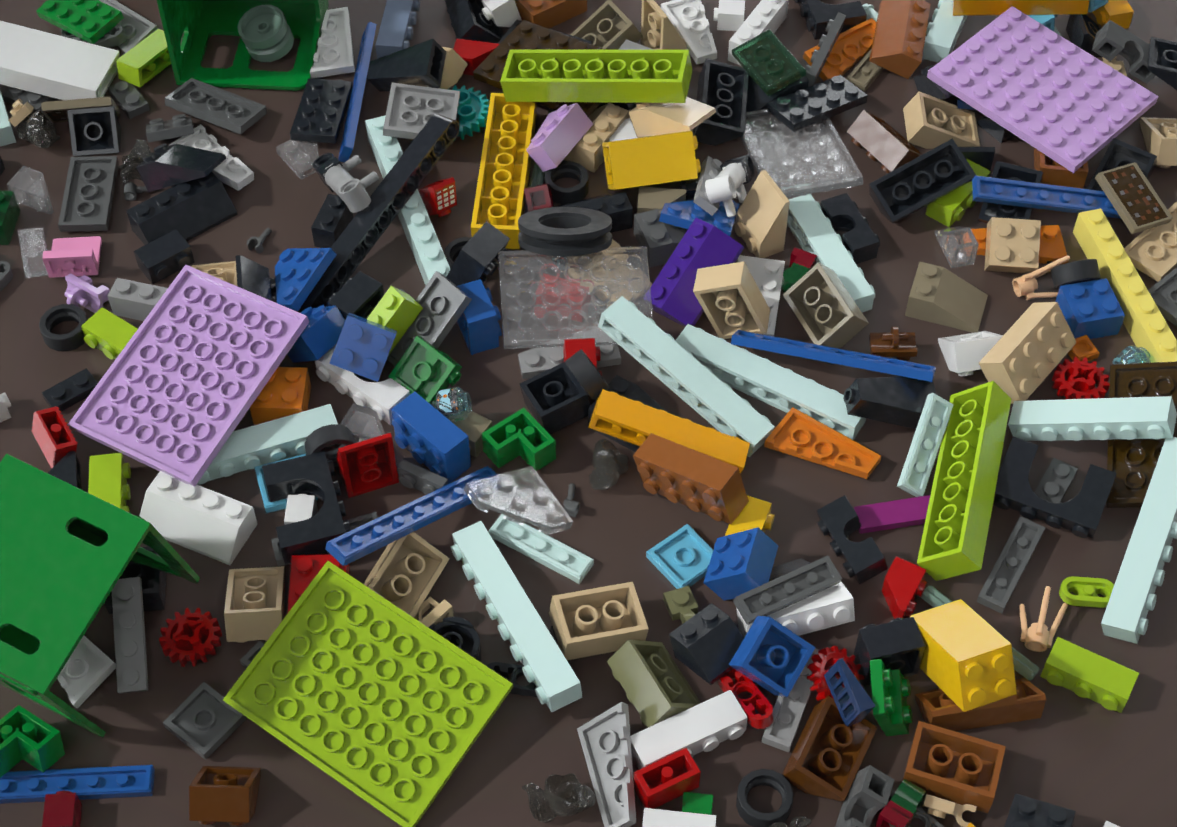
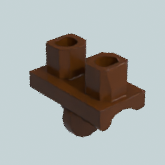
(893, 344)

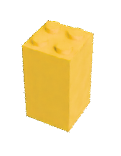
(651, 160)
(965, 655)

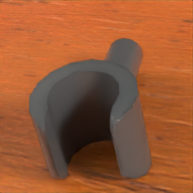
(131, 191)
(258, 241)
(571, 506)

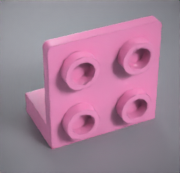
(74, 256)

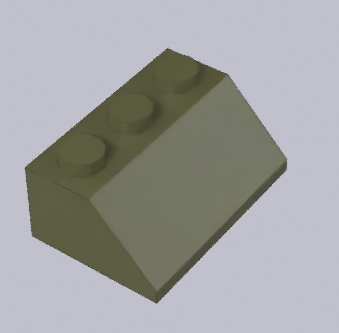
(652, 681)

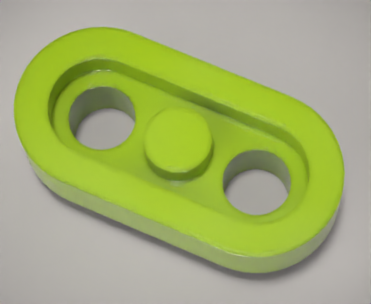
(1086, 591)

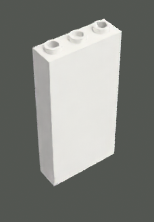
(54, 64)

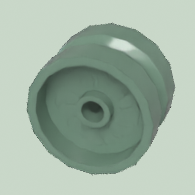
(265, 33)

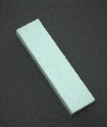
(925, 445)
(542, 548)

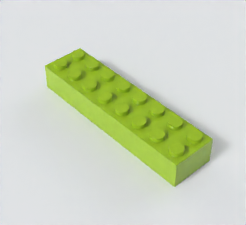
(597, 76)
(965, 483)

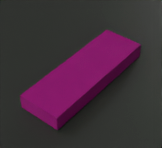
(892, 514)

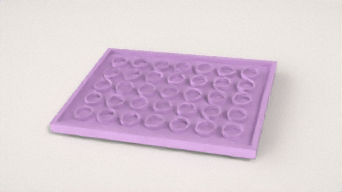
(1042, 88)
(189, 374)

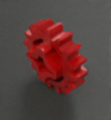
(1080, 380)
(190, 637)
(823, 662)

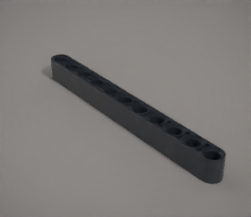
(384, 206)

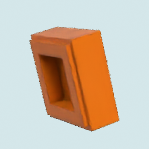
(1084, 348)

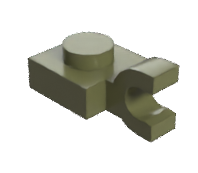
(680, 604)

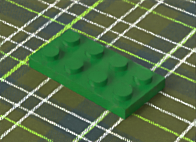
(82, 18)

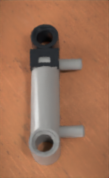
(338, 180)

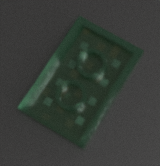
(768, 62)

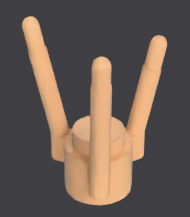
(1028, 284)
(1037, 636)

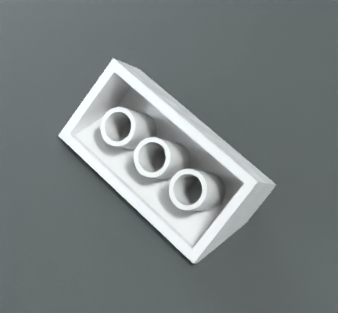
(198, 517)

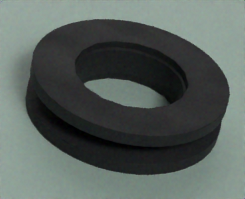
(565, 231)

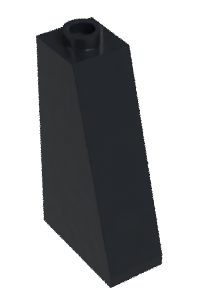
(411, 66)
(888, 399)

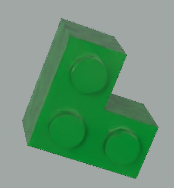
(519, 436)
(28, 739)

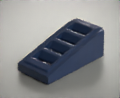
(852, 700)

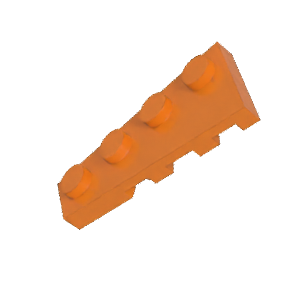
(847, 49)
(1051, 243)
(815, 442)

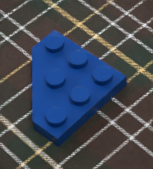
(684, 212)
(299, 273)

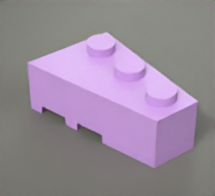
(558, 136)

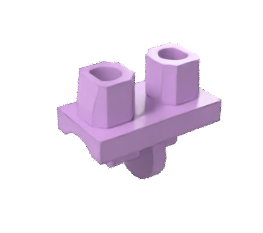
(83, 293)

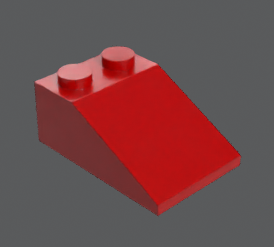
(368, 465)

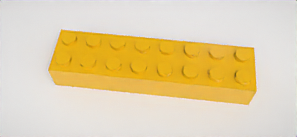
(504, 167)

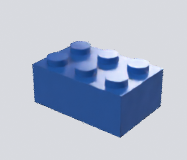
(431, 437)

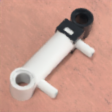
(730, 181)

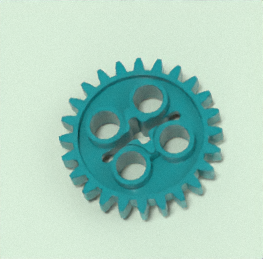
(471, 111)

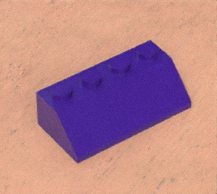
(699, 248)

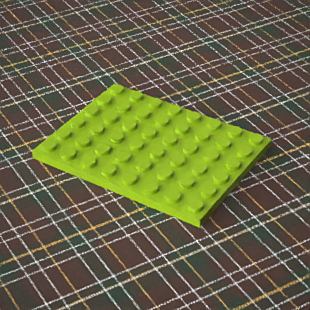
(369, 695)

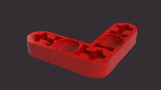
(744, 684)

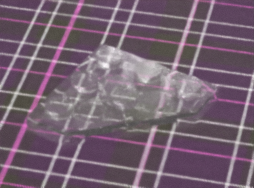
(521, 498)

